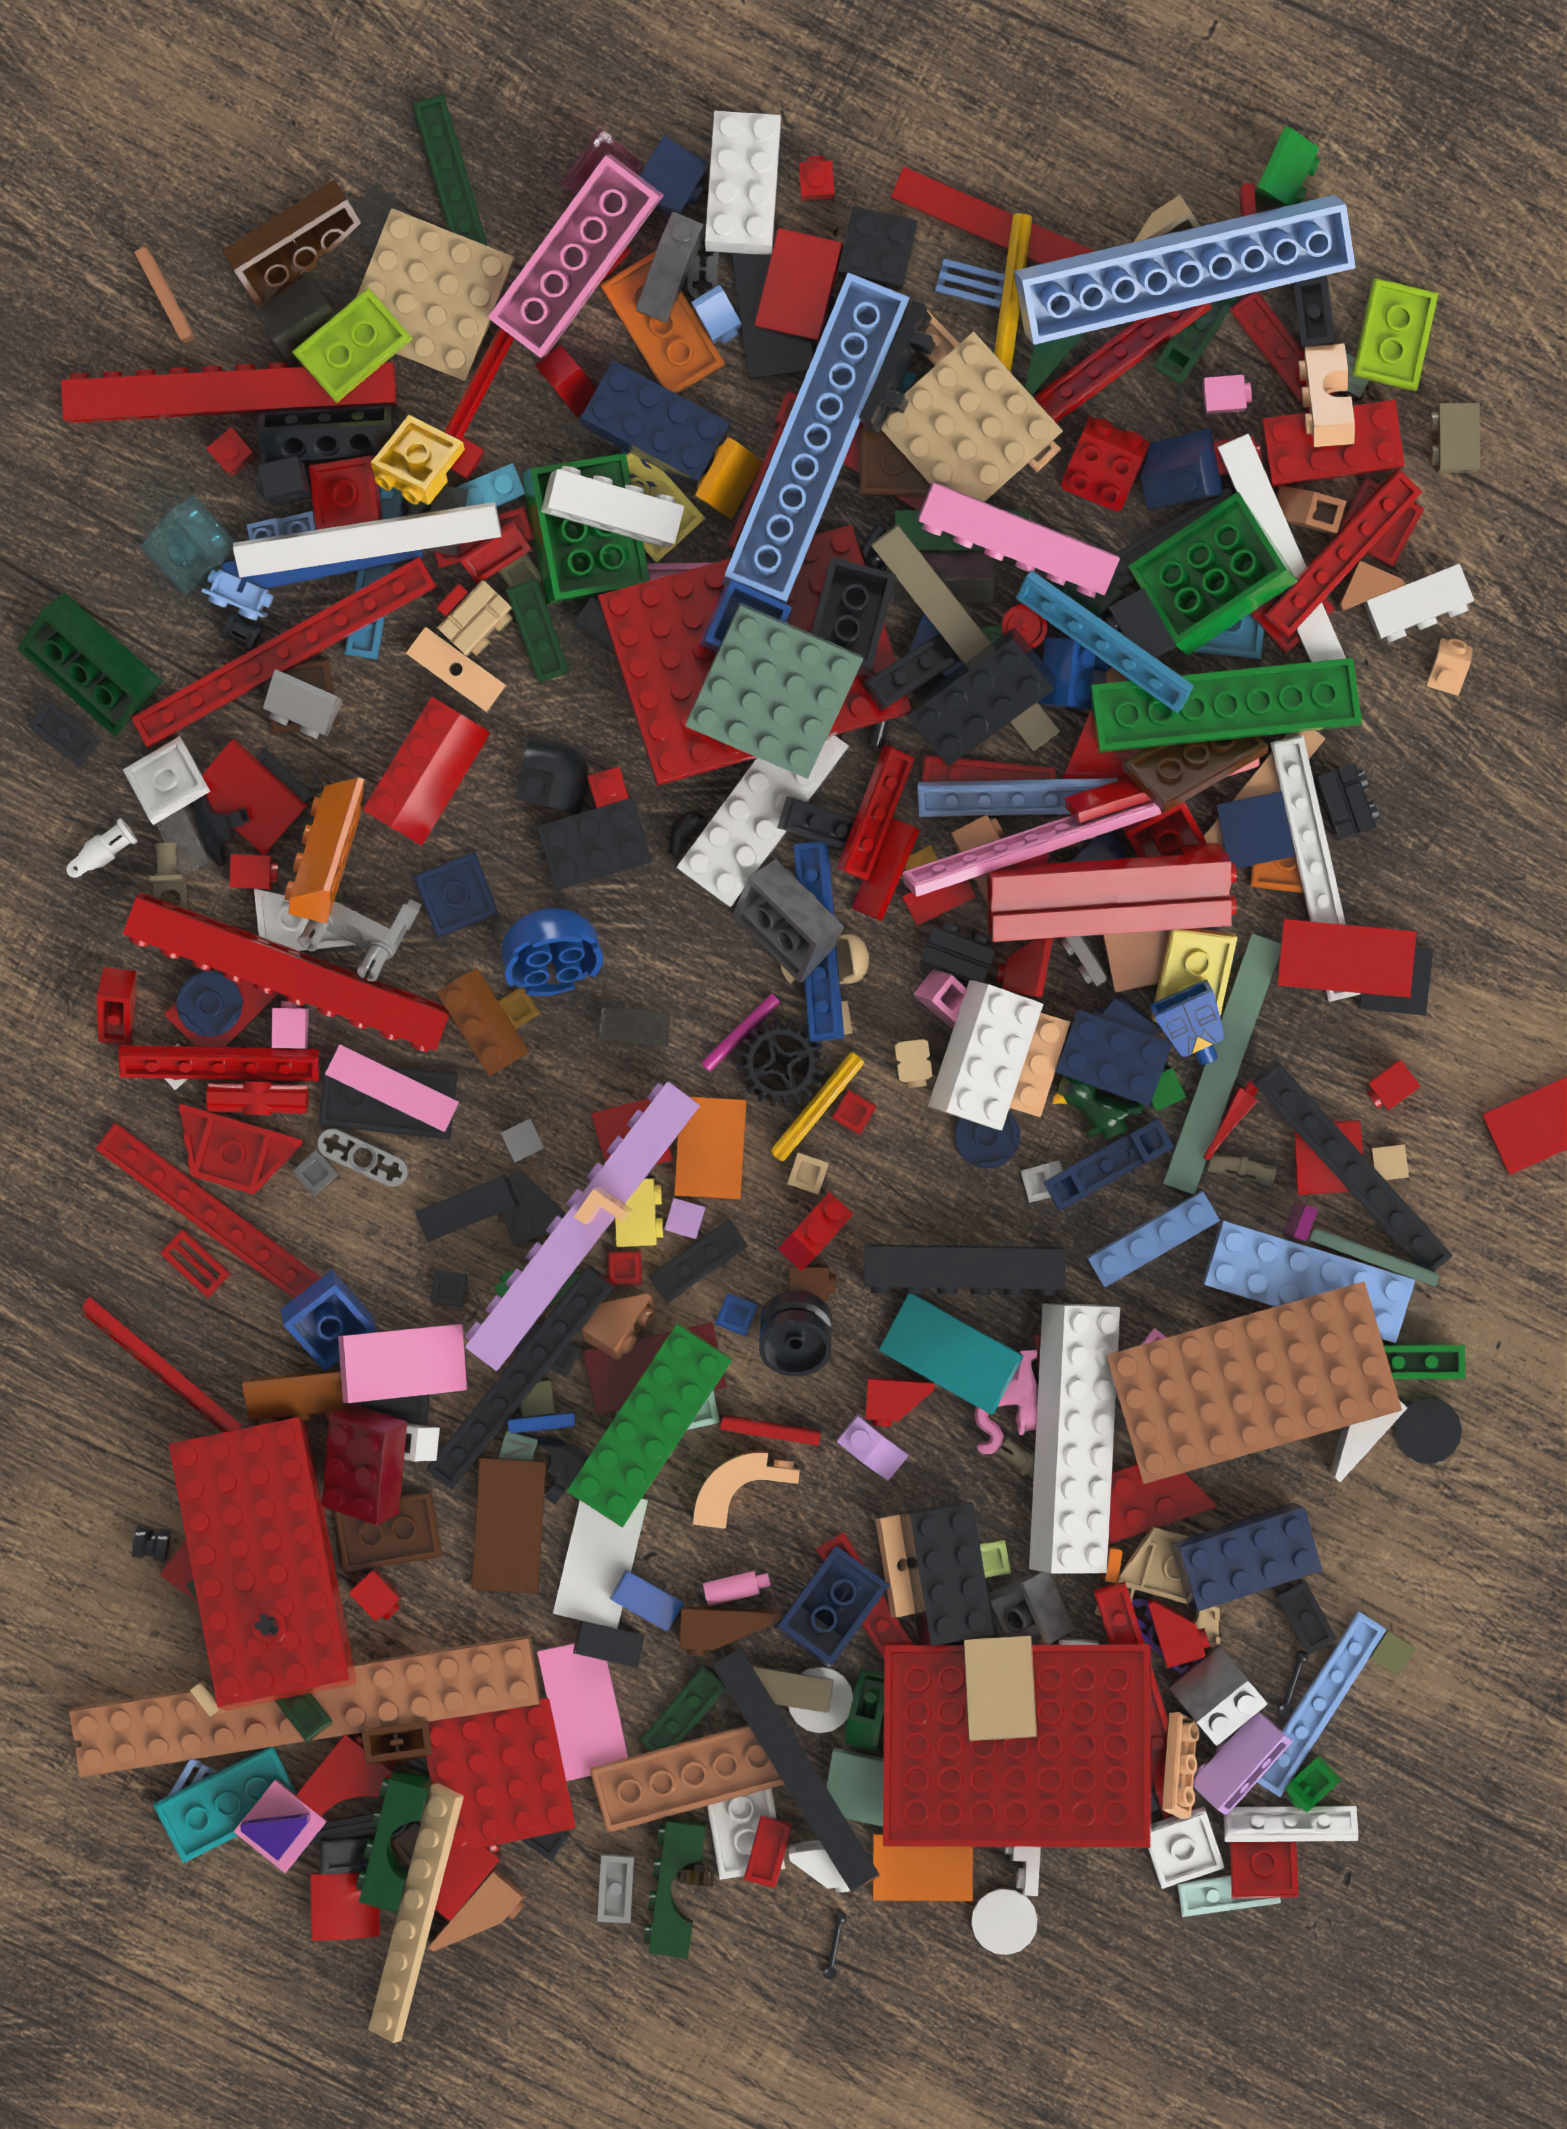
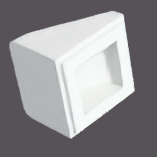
(1034, 1178)

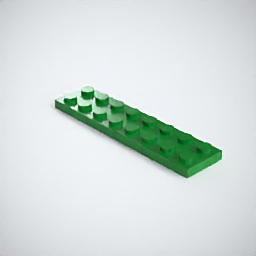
(1229, 706)

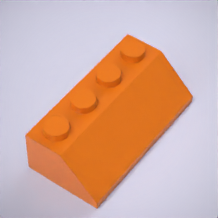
(326, 850)

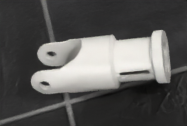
(99, 851)

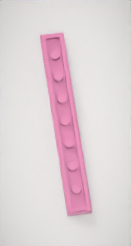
(1019, 848)

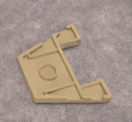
(1155, 1572)

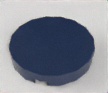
(209, 1004)
(985, 1145)

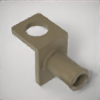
(167, 876)

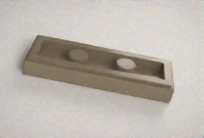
(797, 1689)

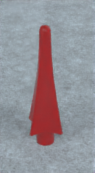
(1240, 1105)

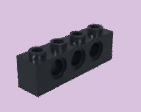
(324, 432)

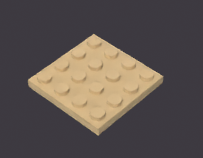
(437, 290)
(970, 422)

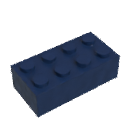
(654, 424)
(1246, 1556)

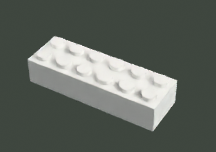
(747, 823)

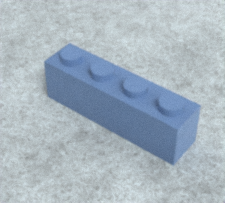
(1153, 1238)

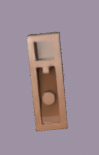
(484, 1909)

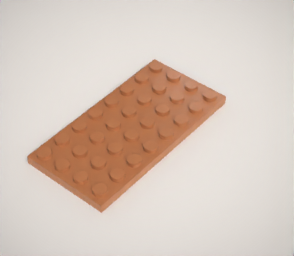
(1254, 1382)

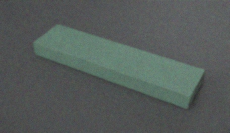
(1375, 1257)

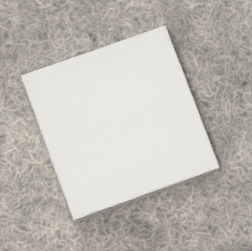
(166, 780)
(1184, 1848)

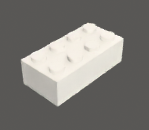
(743, 183)
(985, 1054)

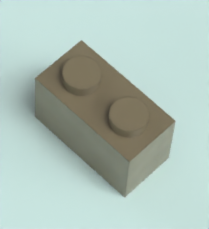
(1456, 437)

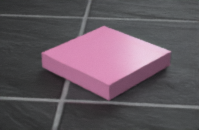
(281, 1801)

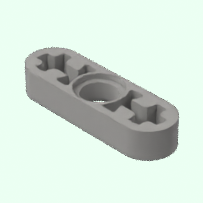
(350, 1163)

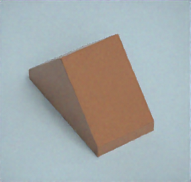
(1366, 584)

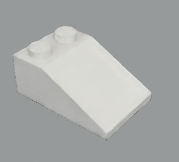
(1358, 1440)

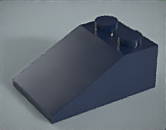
(832, 1607)

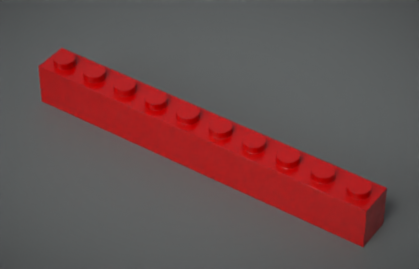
(210, 392)
(286, 971)

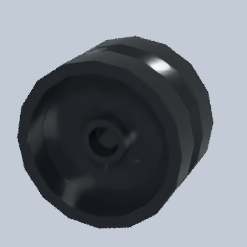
(795, 1333)

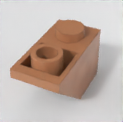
(1311, 509)
(617, 1323)

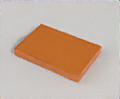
(712, 1150)
(922, 1873)

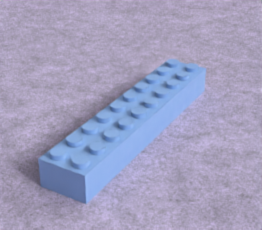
(1184, 269)
(816, 438)

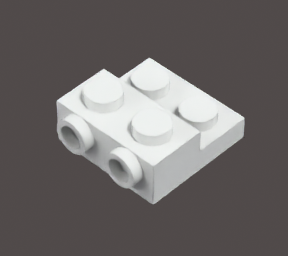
(1028, 1876)

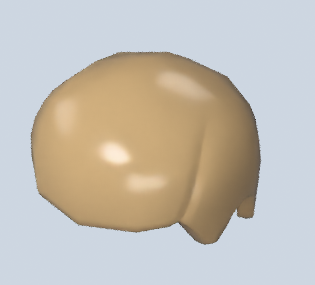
(852, 958)

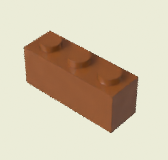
(483, 1022)

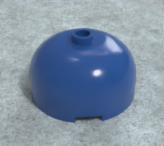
(549, 936)

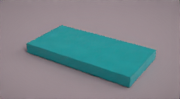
(951, 1353)
(214, 1806)

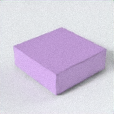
(684, 1218)

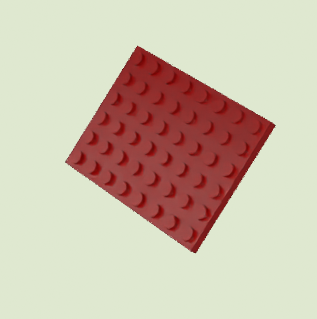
(663, 667)
(1066, 1788)

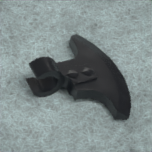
(217, 827)
(564, 1466)

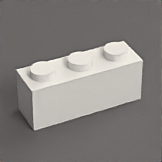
(1419, 603)

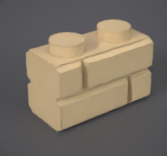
(476, 619)
(913, 1064)

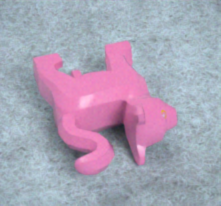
(1020, 1392)

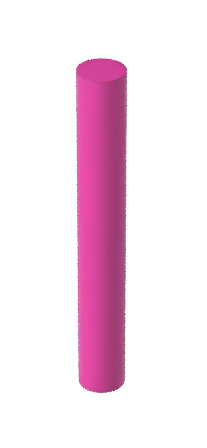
(740, 1032)

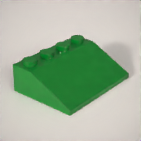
(579, 558)
(1212, 573)

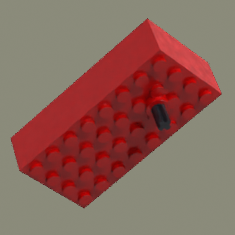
(262, 1564)

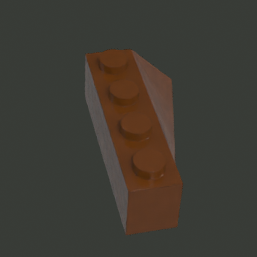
(291, 242)

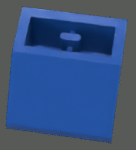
(1074, 673)

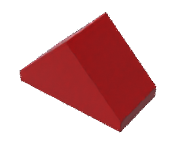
(567, 380)

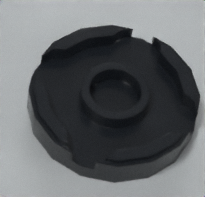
(1428, 1430)

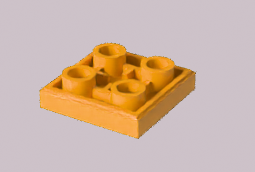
(728, 477)

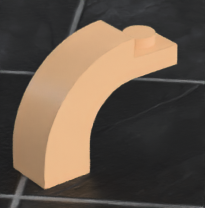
(724, 1480)

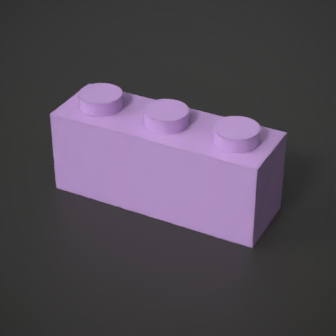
(1240, 1762)

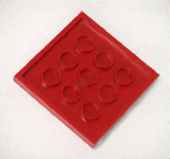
(506, 1771)

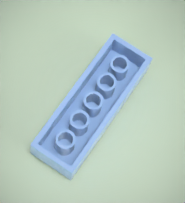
(1286, 1271)

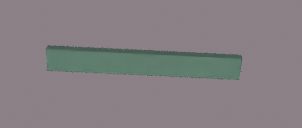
(1219, 1076)

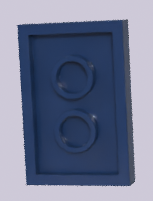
(1113, 1057)

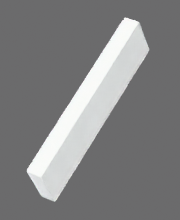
(1291, 1824)

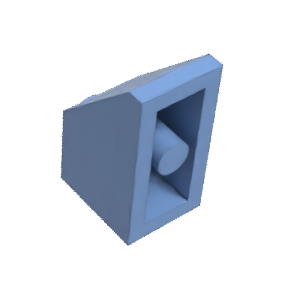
(717, 315)

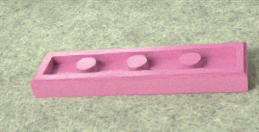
(392, 1088)

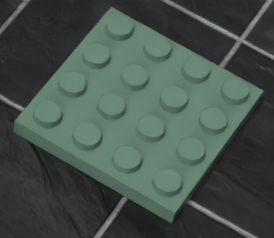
(774, 690)

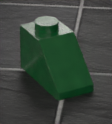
(866, 1711)

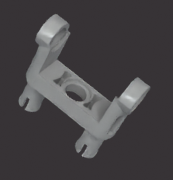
(364, 932)

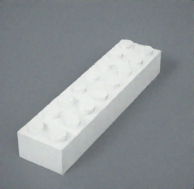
(1074, 1439)

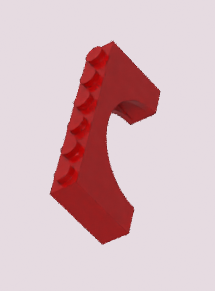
(348, 1776)

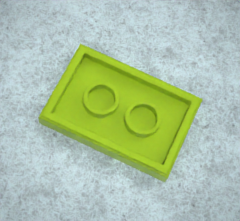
(1394, 334)
(352, 345)

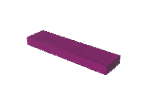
(1300, 1221)

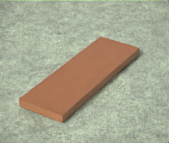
(682, 1778)

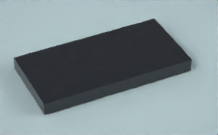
(766, 351)
(353, 1109)

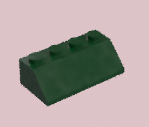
(89, 664)

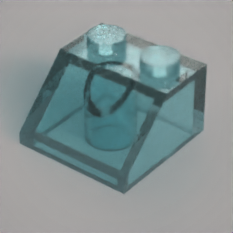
(188, 544)

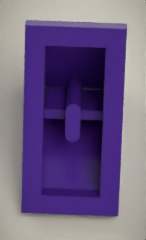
(275, 1833)

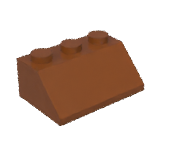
(293, 1395)

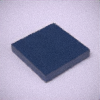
(1255, 829)
(456, 894)

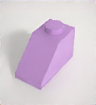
(872, 1447)

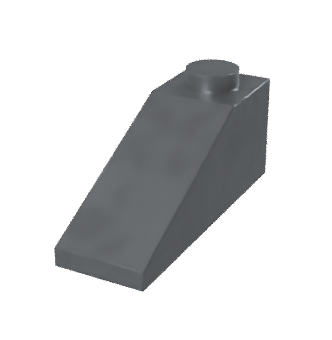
(670, 266)

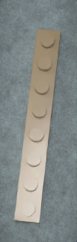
(416, 1912)

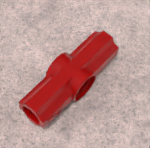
(257, 1098)

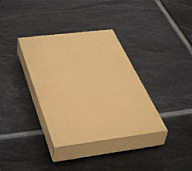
(1000, 1688)

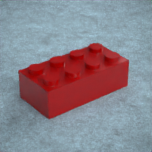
(1295, 460)

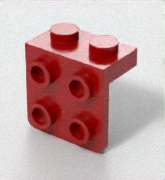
(1105, 464)

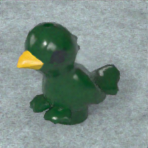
(1101, 1112)

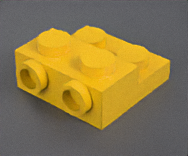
(416, 460)

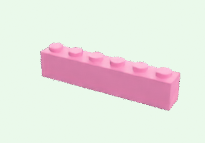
(1018, 539)

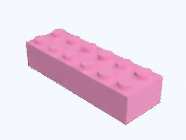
(575, 256)

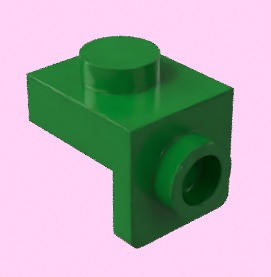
(1312, 1784)

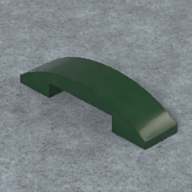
(1190, 343)

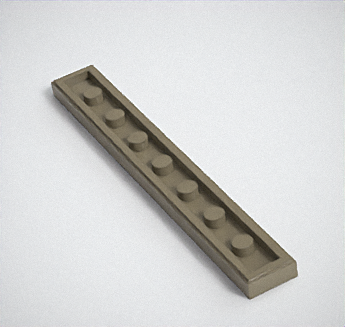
(951, 619)

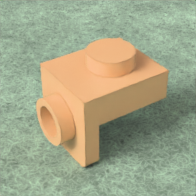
(1450, 666)

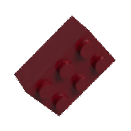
(364, 1464)

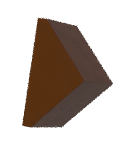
(396, 1743)

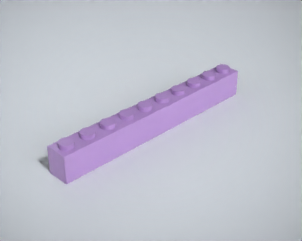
(572, 1240)

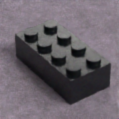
(981, 696)
(946, 1573)

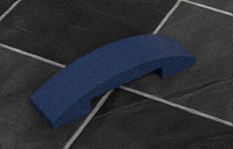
(1108, 1164)

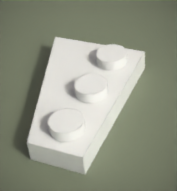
(281, 927)

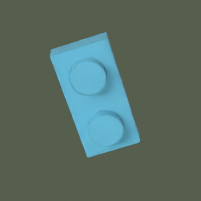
(497, 486)

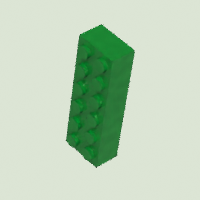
(650, 1424)

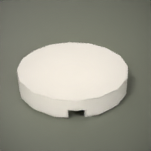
(839, 1707)
(1004, 1921)

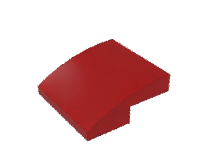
(1312, 1173)
(337, 1909)

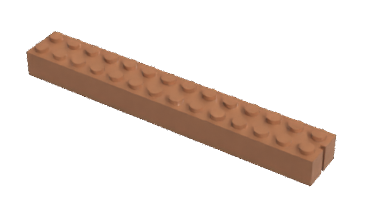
(386, 1694)

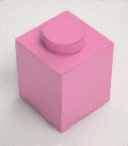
(1226, 394)
(290, 1026)

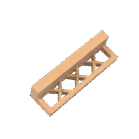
(601, 1198)

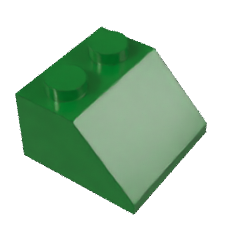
(1287, 170)

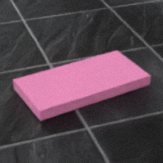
(402, 1363)
(582, 1710)

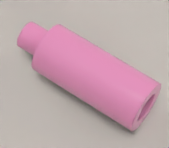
(735, 1587)

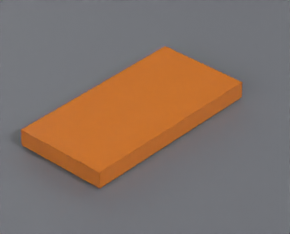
(674, 351)

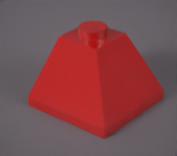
(1026, 969)

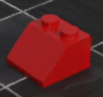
(1164, 833)

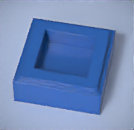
(736, 1314)

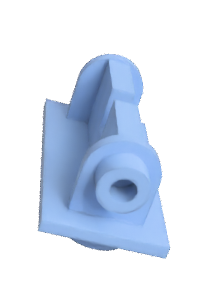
(225, 591)

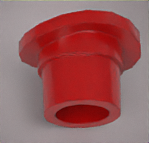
(1027, 622)

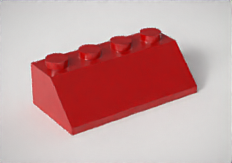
(426, 771)

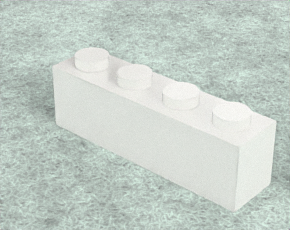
(612, 508)

